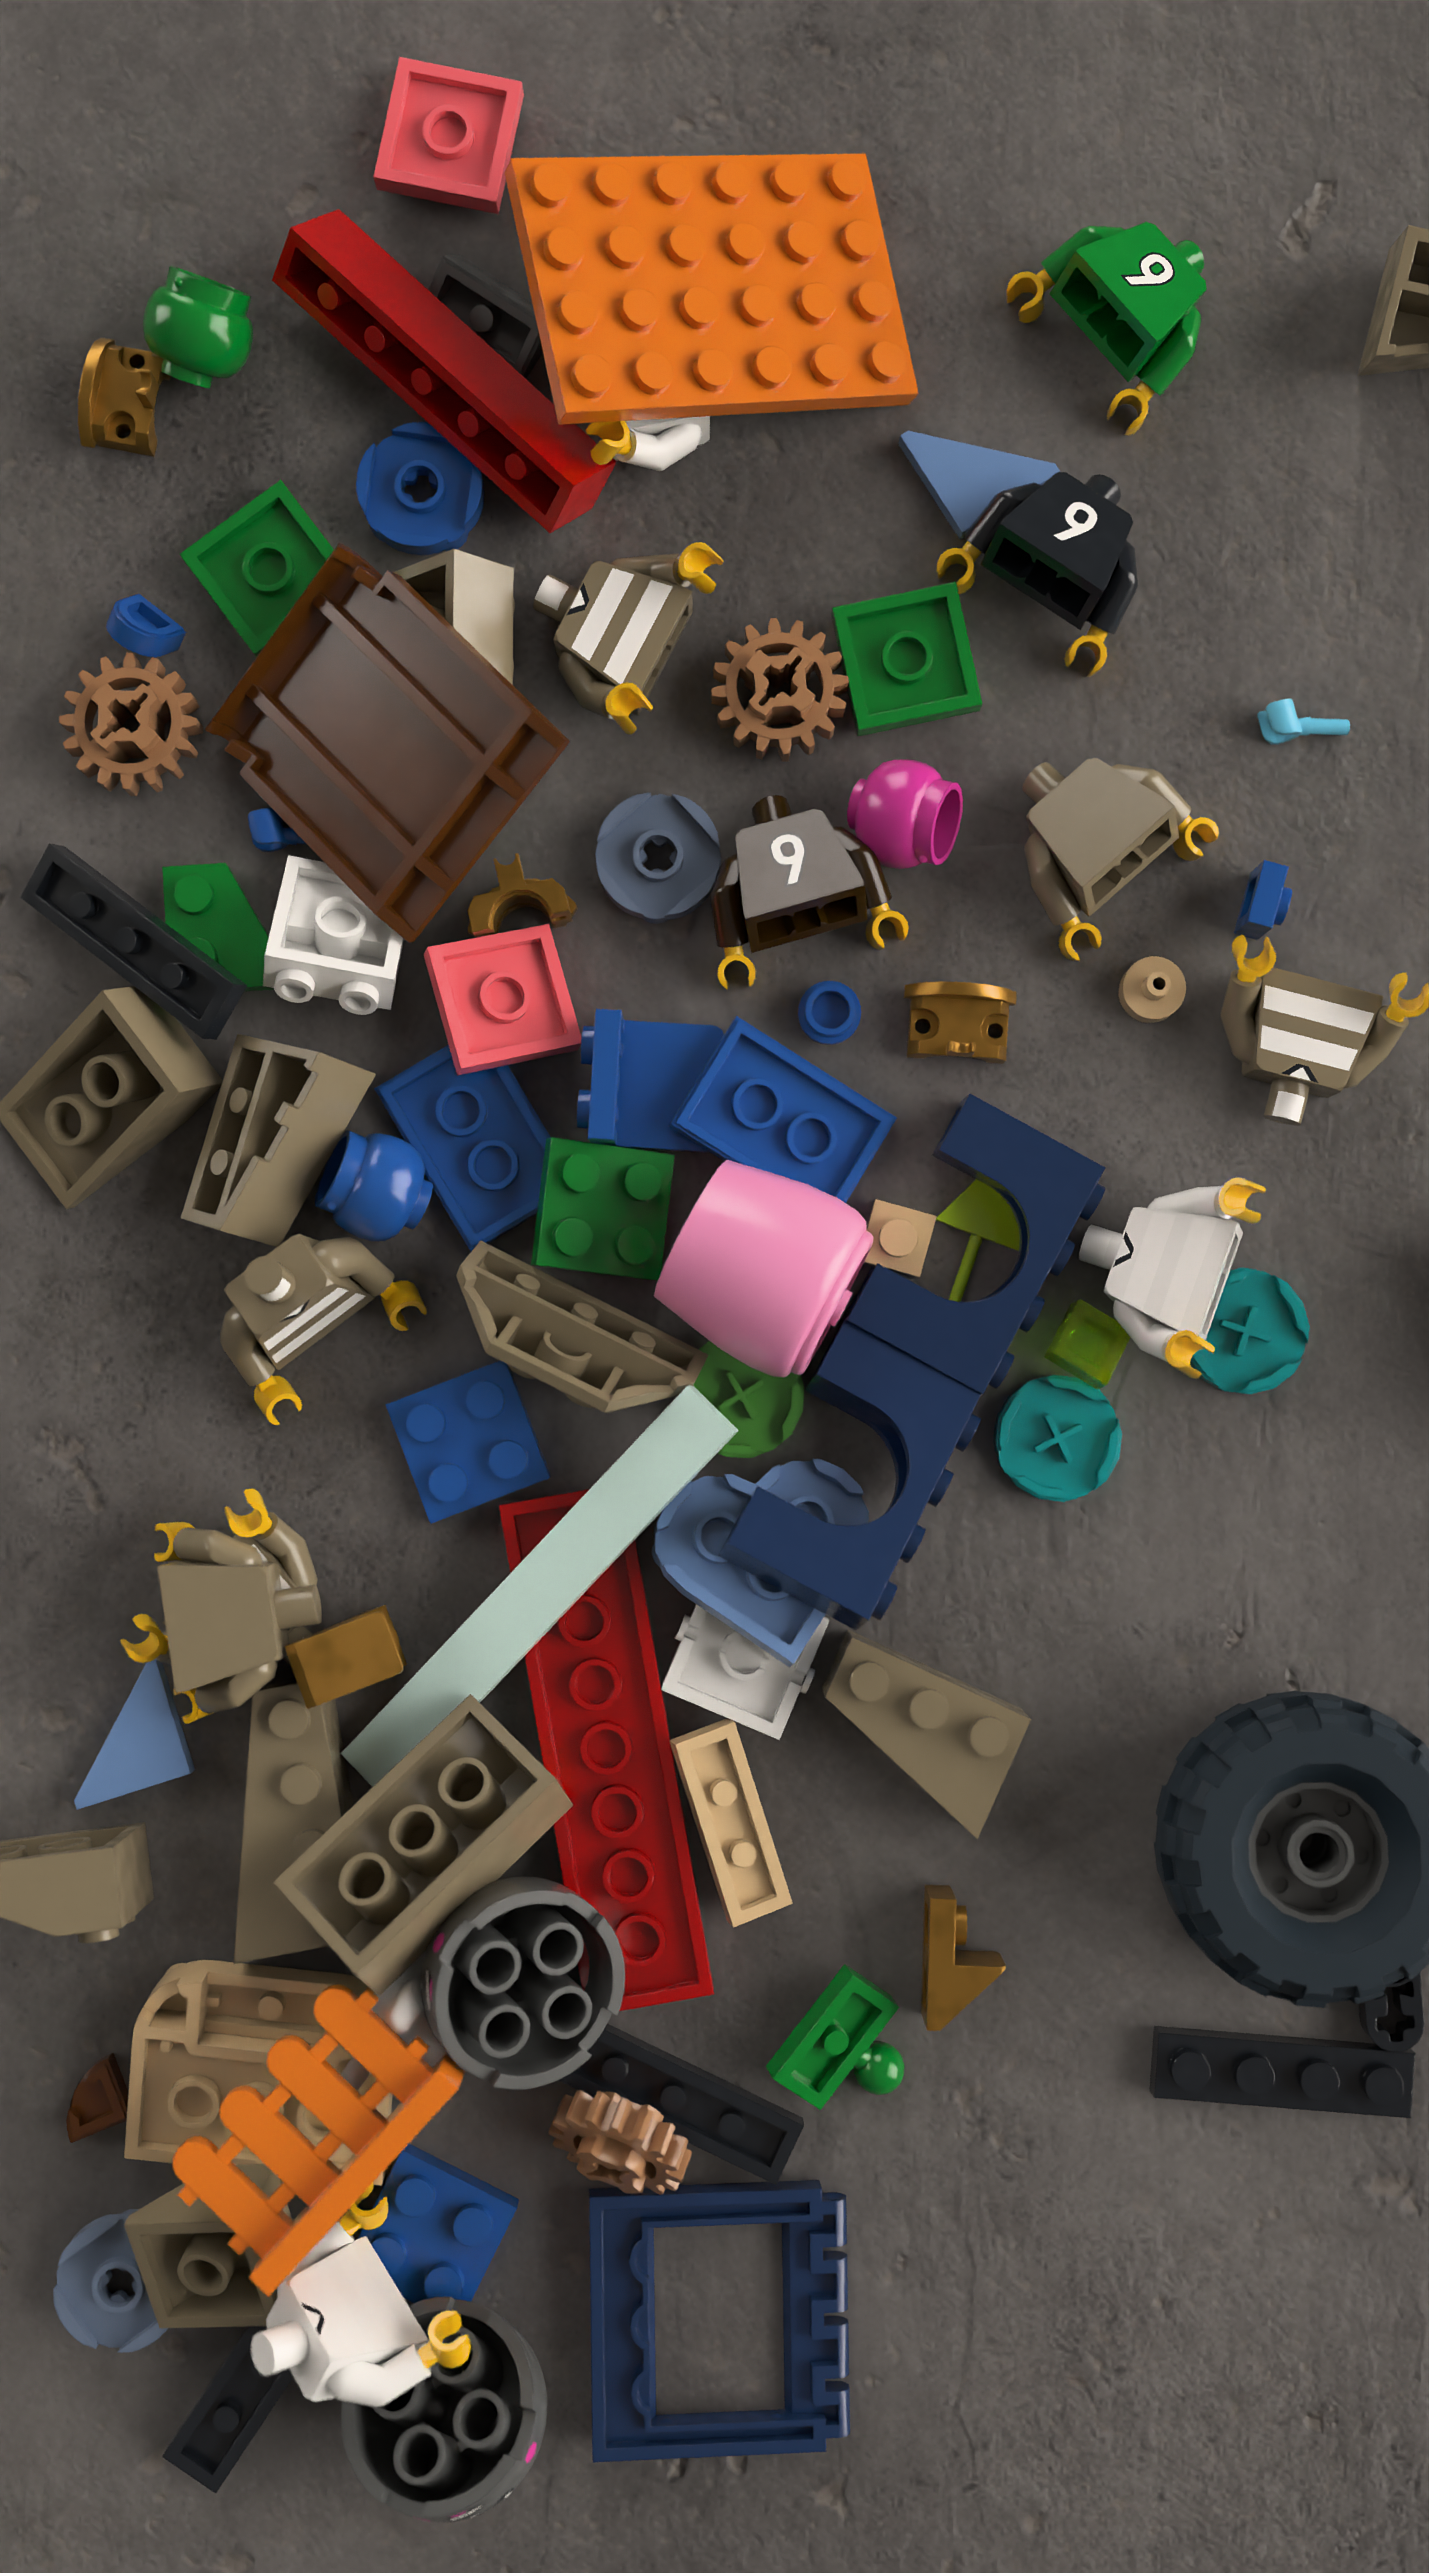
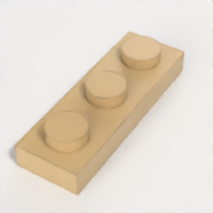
(731, 1822)

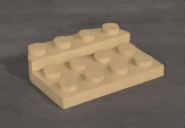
(212, 2032)

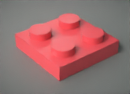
(448, 135)
(502, 999)

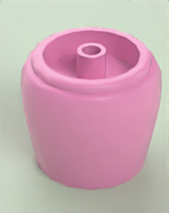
(764, 1267)

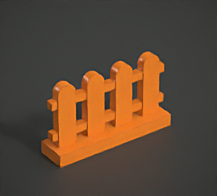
(291, 2155)

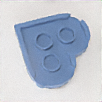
(699, 1522)

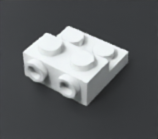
(329, 943)

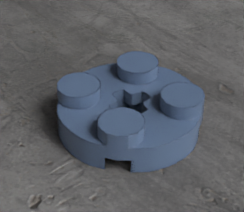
(659, 820)
(81, 2291)

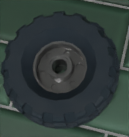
(1230, 1834)

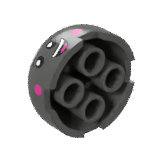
(508, 1984)
(461, 2432)

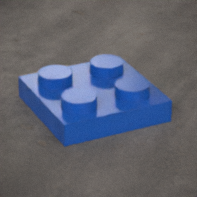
(468, 1441)
(438, 2227)

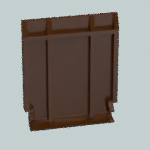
(384, 739)

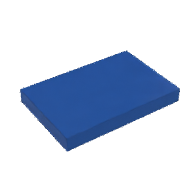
(781, 1114)
(475, 1139)

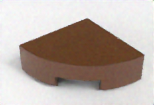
(98, 2100)

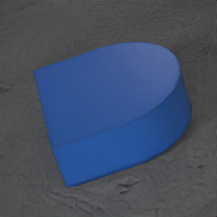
(144, 627)

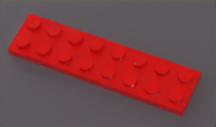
(612, 1755)

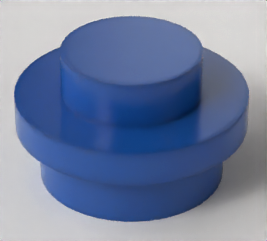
(829, 1012)

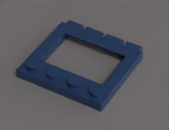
(624, 2322)

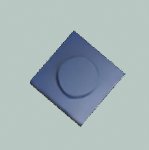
(1264, 900)

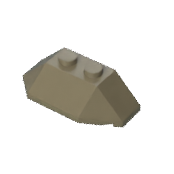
(571, 1337)

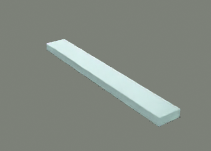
(547, 1580)

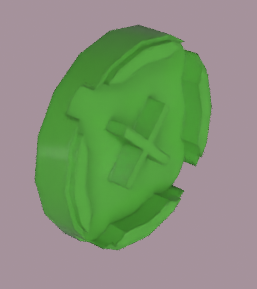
(755, 1403)

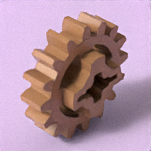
(761, 670)
(111, 744)
(620, 2142)

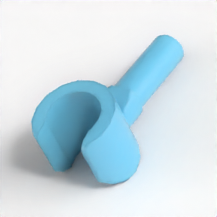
(1281, 723)

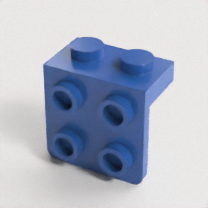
(640, 1079)

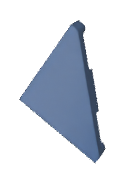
(968, 476)
(143, 1744)

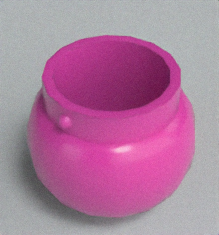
(906, 813)

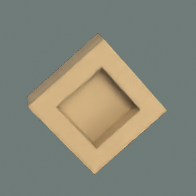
(899, 1237)

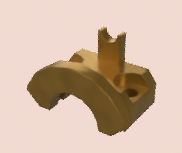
(119, 398)
(515, 892)
(958, 1019)

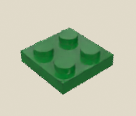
(259, 563)
(906, 659)
(602, 1209)

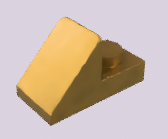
(346, 1657)
(949, 1975)

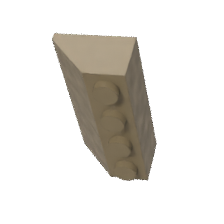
(423, 1843)

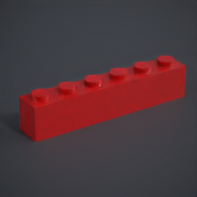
(441, 368)

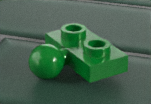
(838, 2038)

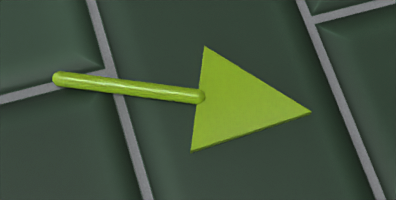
(984, 1216)

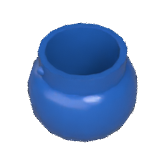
(374, 1186)

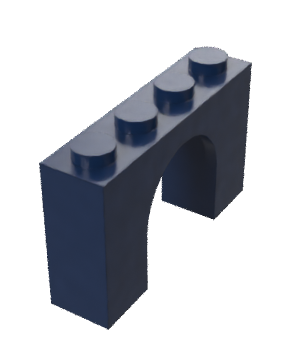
(1046, 1191)
(921, 1422)

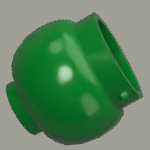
(198, 327)

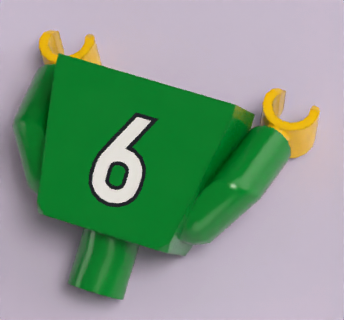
(1129, 298)

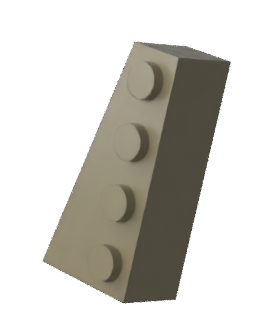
(291, 1799)

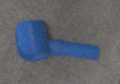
(269, 831)

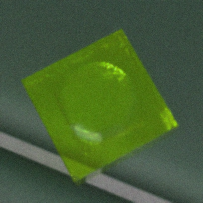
(1088, 1344)

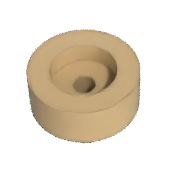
(1142, 999)

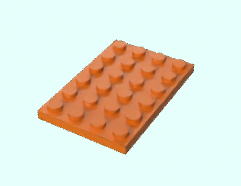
(709, 285)

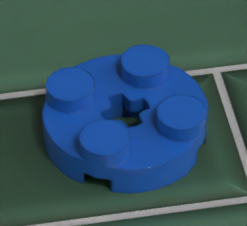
(427, 526)

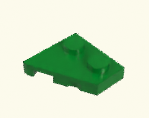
(216, 917)

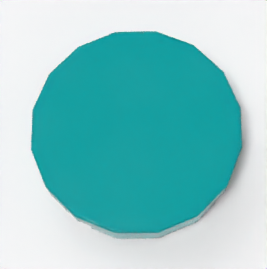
(1255, 1334)
(1057, 1438)

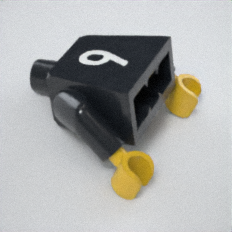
(1061, 549)

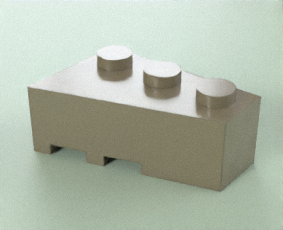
(270, 1137)

